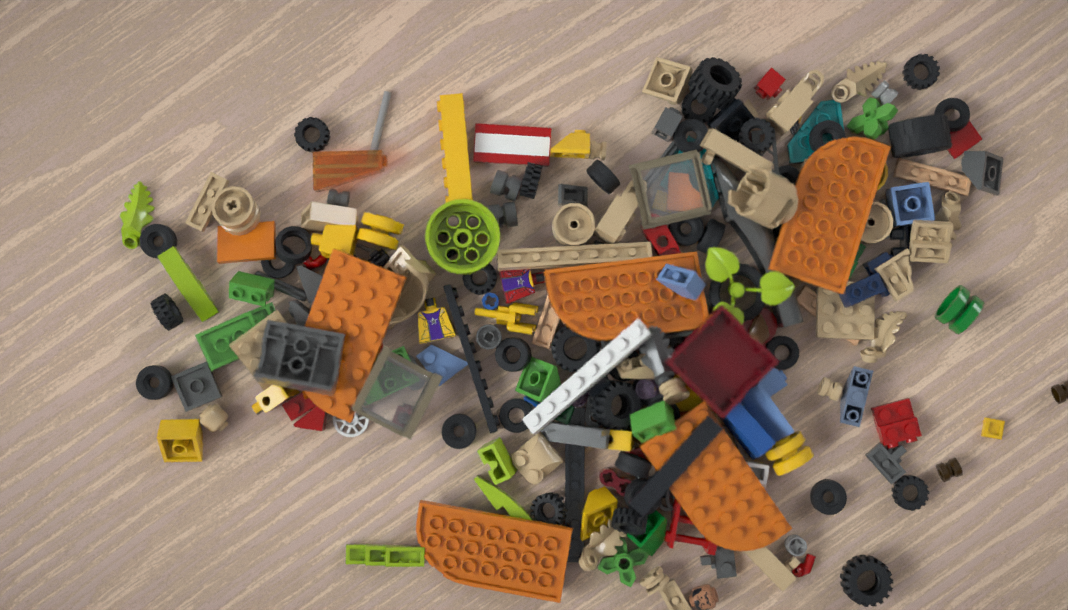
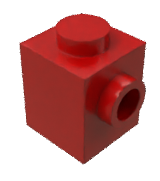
(769, 84)

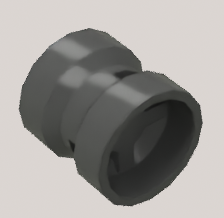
(338, 199)

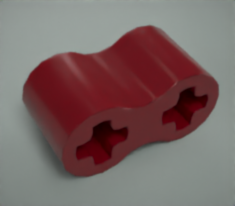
(615, 481)

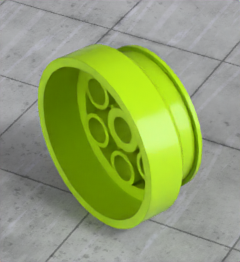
(463, 210)

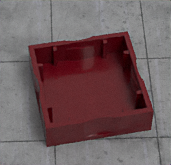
(721, 361)

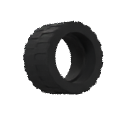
(919, 136)
(755, 277)

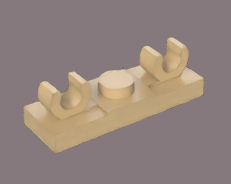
(201, 211)

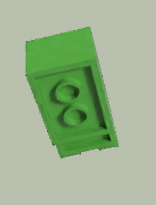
(216, 340)

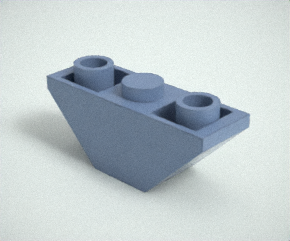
(855, 396)

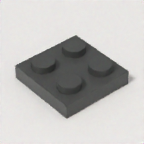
(196, 386)

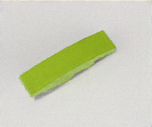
(188, 284)
(500, 498)
(385, 555)

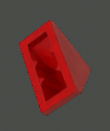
(313, 420)

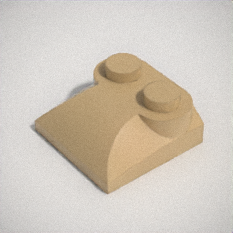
(668, 81)
(536, 458)

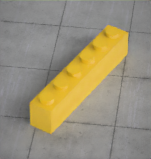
(455, 146)

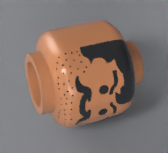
(704, 597)

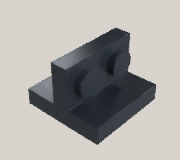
(731, 119)

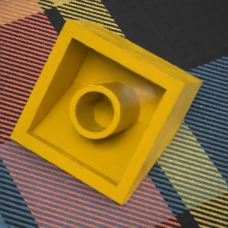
(181, 440)

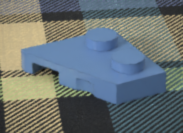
(441, 362)

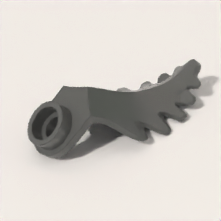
(656, 353)

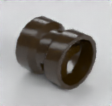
(1060, 392)
(949, 469)

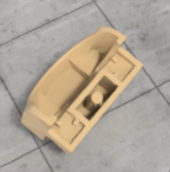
(415, 287)

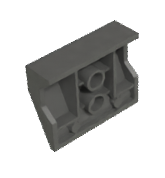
(300, 358)

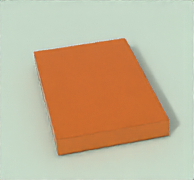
(253, 246)

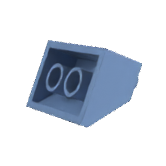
(766, 412)

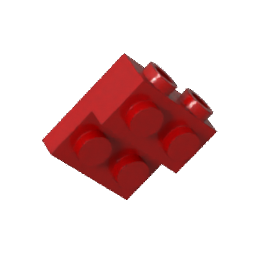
(896, 423)

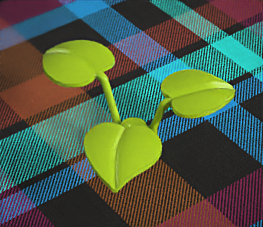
(723, 263)

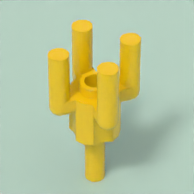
(512, 316)

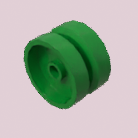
(959, 309)

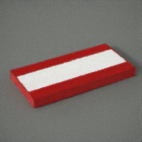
(512, 144)

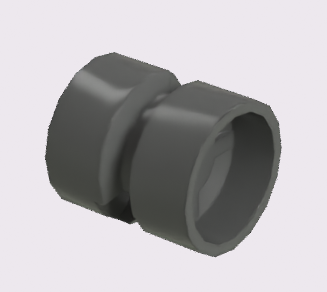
(506, 185)
(504, 214)
(489, 336)

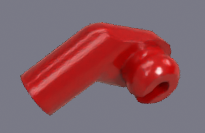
(317, 262)
(805, 567)

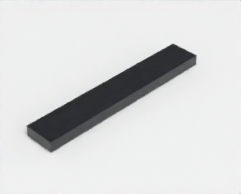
(675, 465)

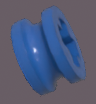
(492, 296)

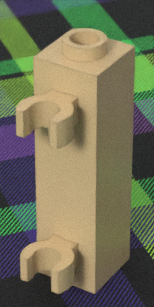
(730, 151)
(773, 568)

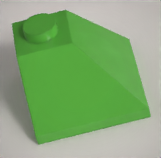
(538, 380)

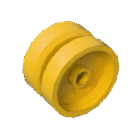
(380, 230)
(789, 453)

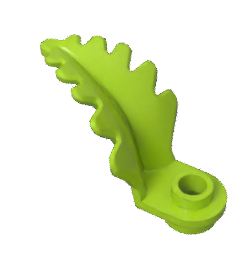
(136, 215)

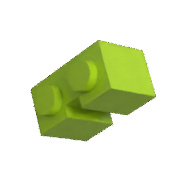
(498, 459)

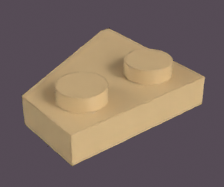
(897, 275)

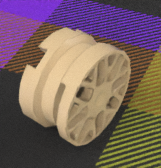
(674, 391)
(654, 580)

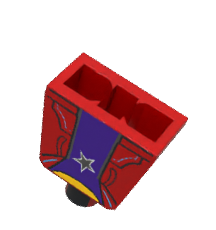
(519, 283)

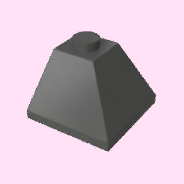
(983, 170)

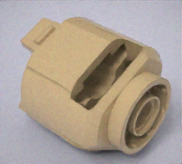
(764, 197)

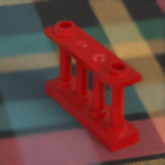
(671, 536)

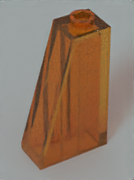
(342, 167)

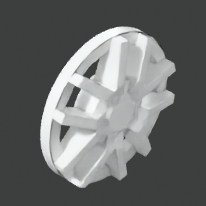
(351, 425)

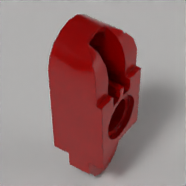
(661, 231)

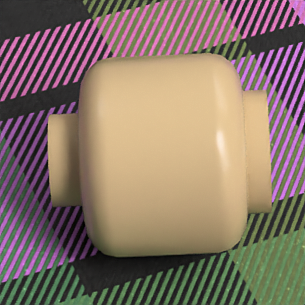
(213, 418)

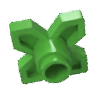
(873, 120)
(626, 572)

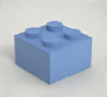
(910, 203)

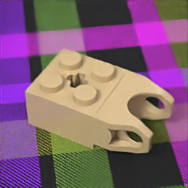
(794, 103)
(617, 217)

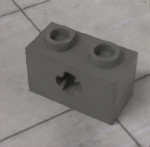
(667, 123)

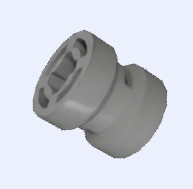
(886, 95)
(799, 546)

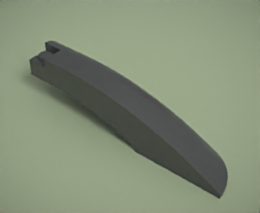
(757, 239)

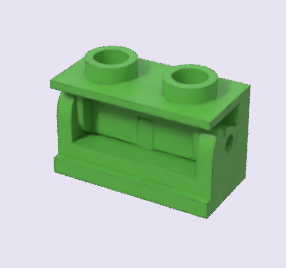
(251, 288)
(652, 421)

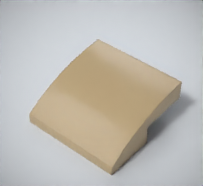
(930, 241)

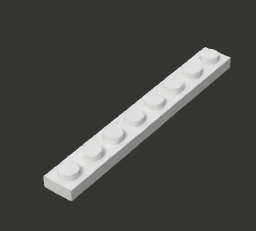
(587, 376)

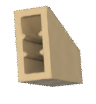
(318, 215)

